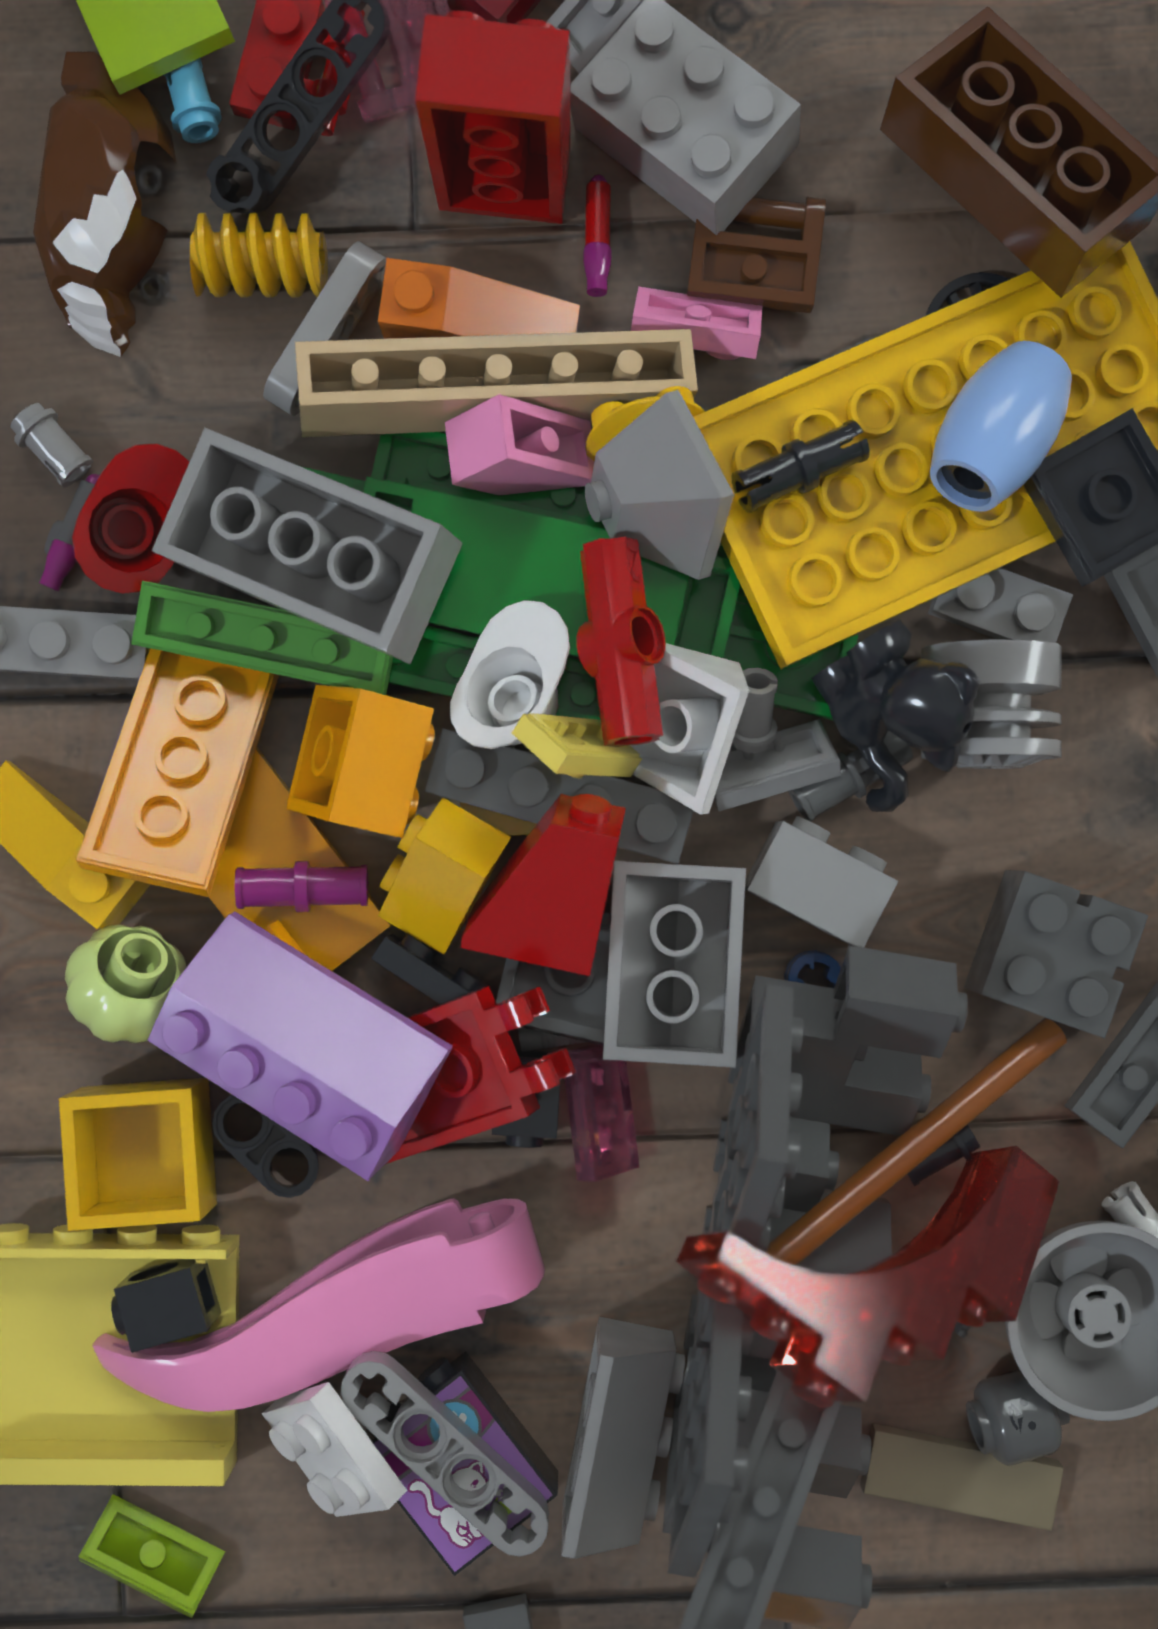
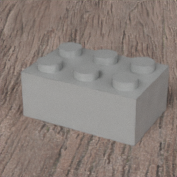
(684, 114)

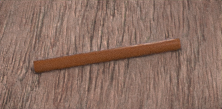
(917, 1143)

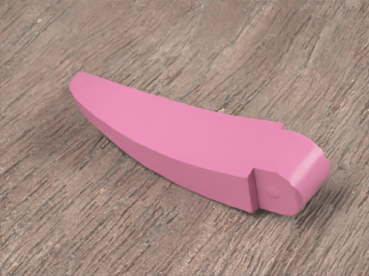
(376, 1294)

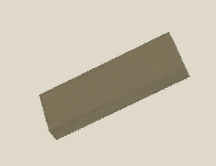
(961, 1478)

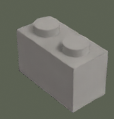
(820, 883)

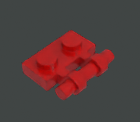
(271, 42)

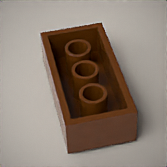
(1023, 150)

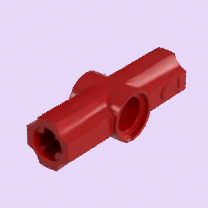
(621, 642)

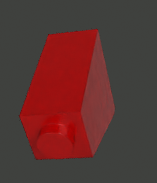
(552, 889)

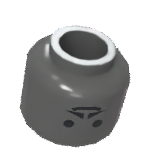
(1014, 1419)

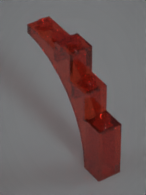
(902, 1309)

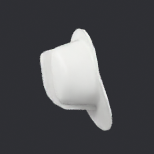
(510, 674)

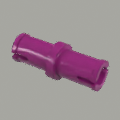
(301, 886)

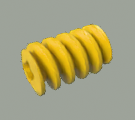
(257, 257)

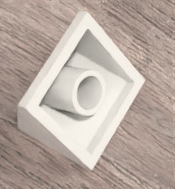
(699, 716)

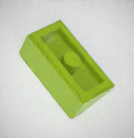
(151, 1555)

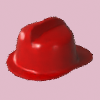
(125, 517)

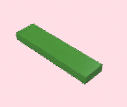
(254, 638)

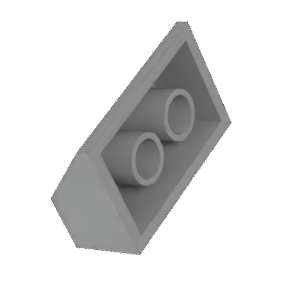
(674, 964)
(619, 1437)

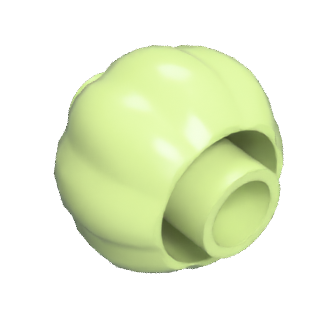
(121, 981)

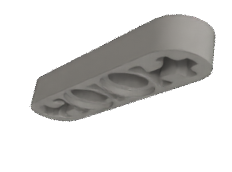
(437, 1460)

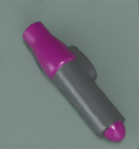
(59, 541)

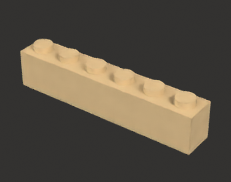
(429, 380)

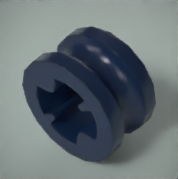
(808, 958)

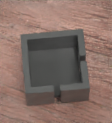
(1055, 951)

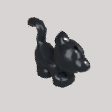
(918, 702)

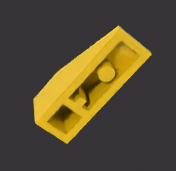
(46, 842)

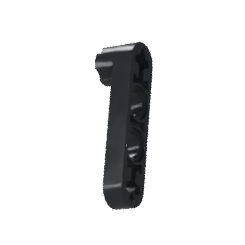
(292, 96)

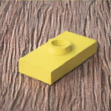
(574, 746)

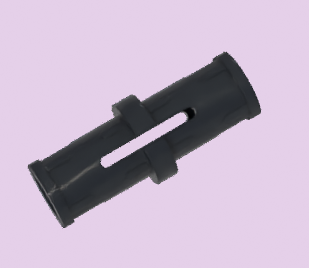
(800, 466)

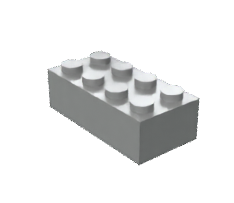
(308, 545)

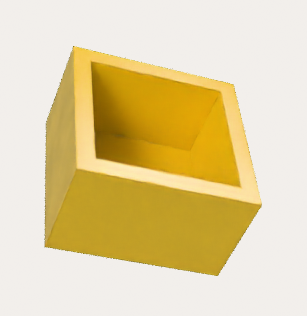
(138, 1154)

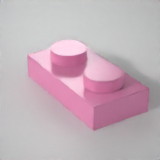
(717, 326)

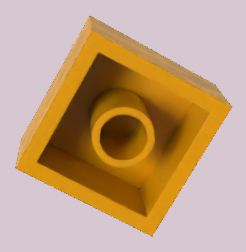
(361, 759)

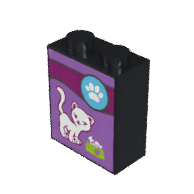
(480, 1406)

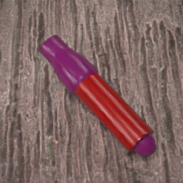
(597, 249)

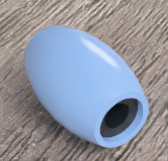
(1001, 426)

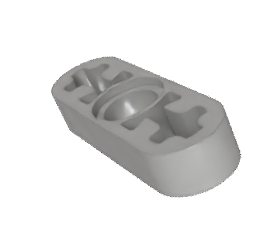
(329, 318)

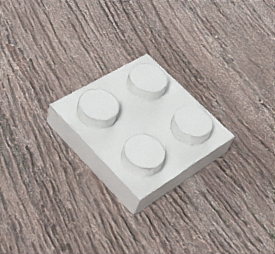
(333, 1452)

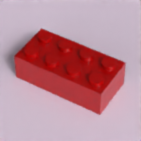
(496, 115)

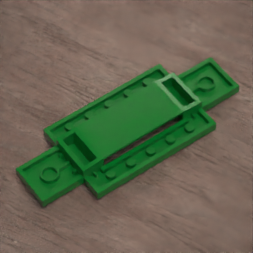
(531, 552)

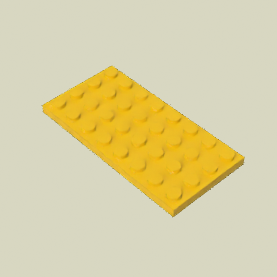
(880, 529)

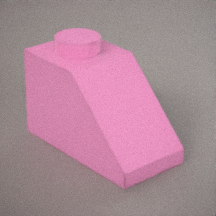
(517, 448)

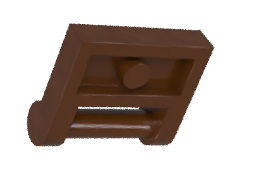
(761, 268)

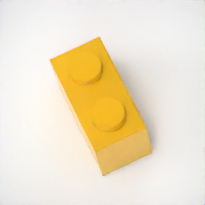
(441, 874)

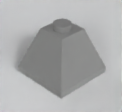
(662, 489)

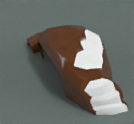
(90, 203)

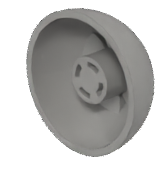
(1108, 1354)

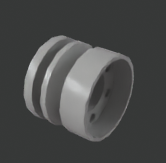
(1002, 708)

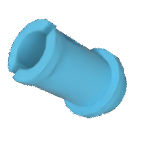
(194, 112)

